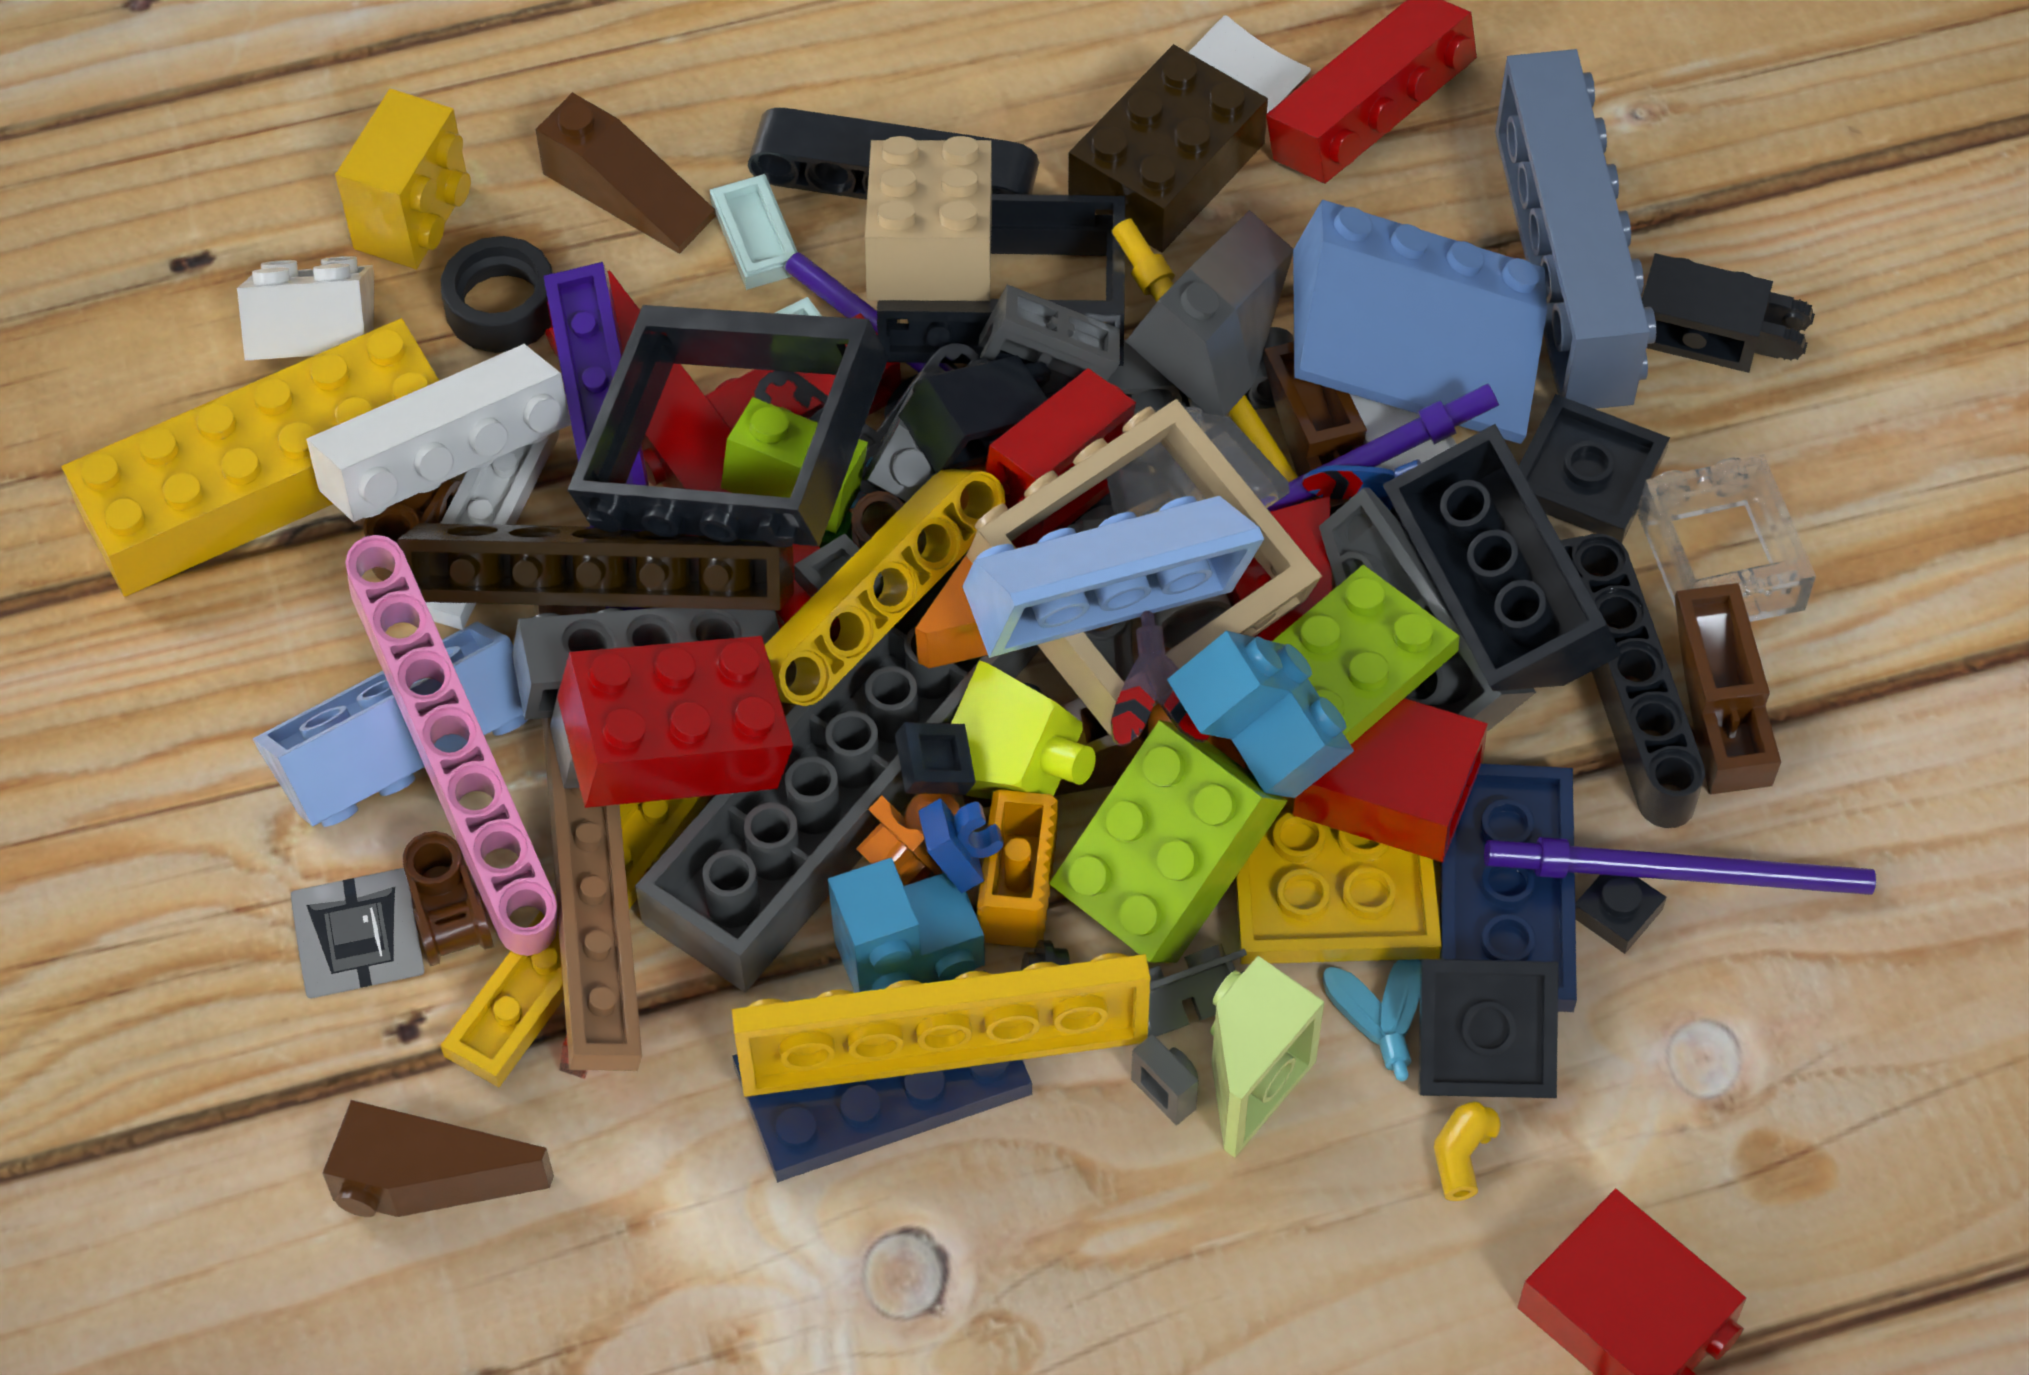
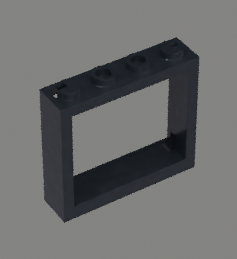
(1018, 227)
(734, 341)

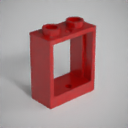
(1052, 440)

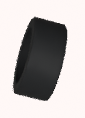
(489, 259)

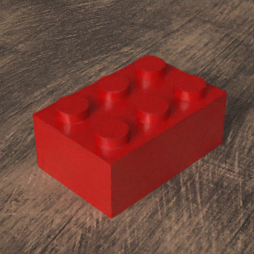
(673, 721)

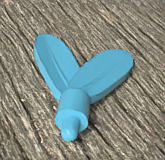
(1380, 1022)

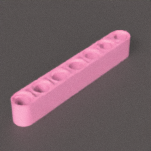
(456, 772)

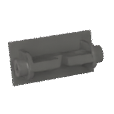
(1199, 982)

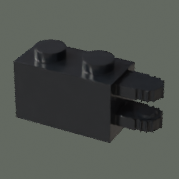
(1722, 314)
(969, 408)

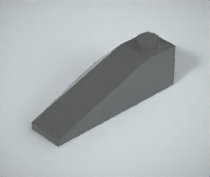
(1218, 317)
(1372, 536)

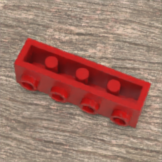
(1371, 87)

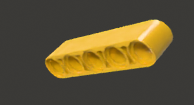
(905, 577)

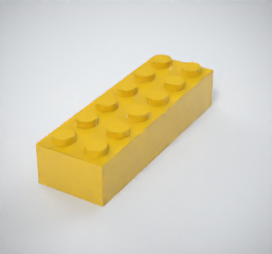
(235, 461)

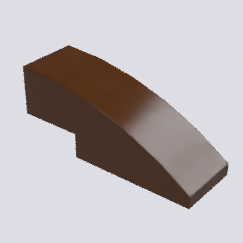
(1313, 418)
(1726, 689)

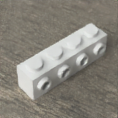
(439, 432)

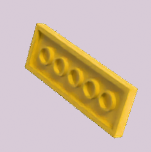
(942, 1024)

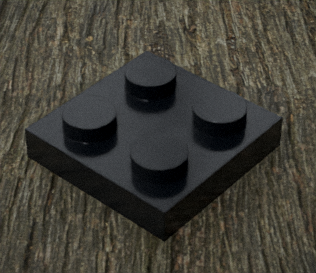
(1591, 466)
(1488, 1028)

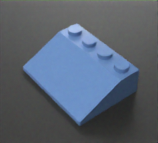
(1415, 317)

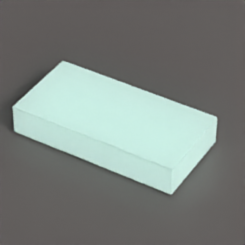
(754, 230)

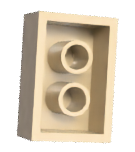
(929, 220)

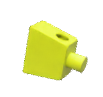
(1019, 737)

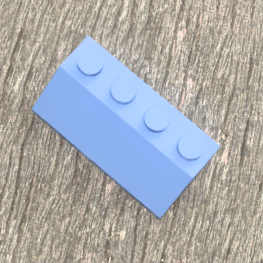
(1108, 572)
(361, 741)

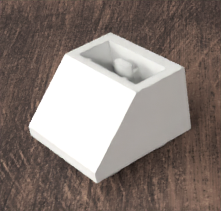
(305, 310)

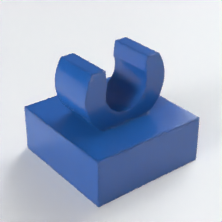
(954, 844)

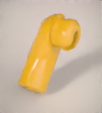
(1455, 1144)

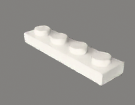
(493, 498)

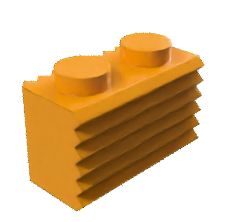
(1018, 876)

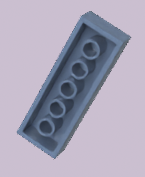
(1574, 228)

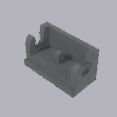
(1050, 335)

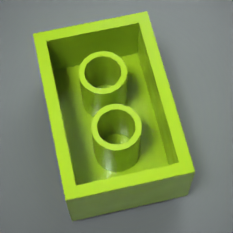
(1167, 843)

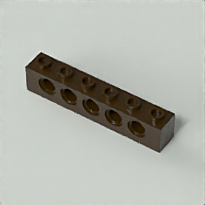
(594, 567)

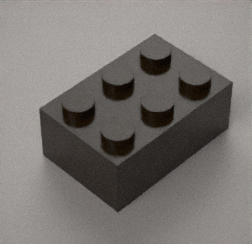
(1170, 144)

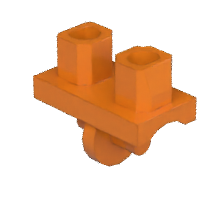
(903, 837)

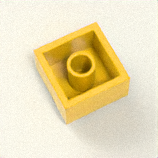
(403, 179)

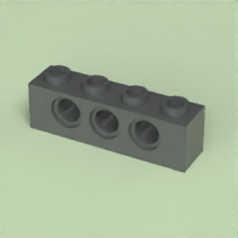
(547, 638)

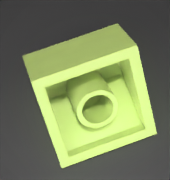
(1261, 1046)

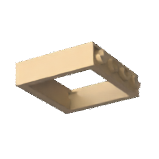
(1214, 476)

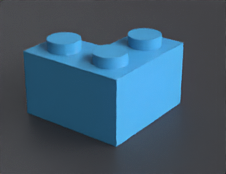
(1267, 707)
(902, 931)

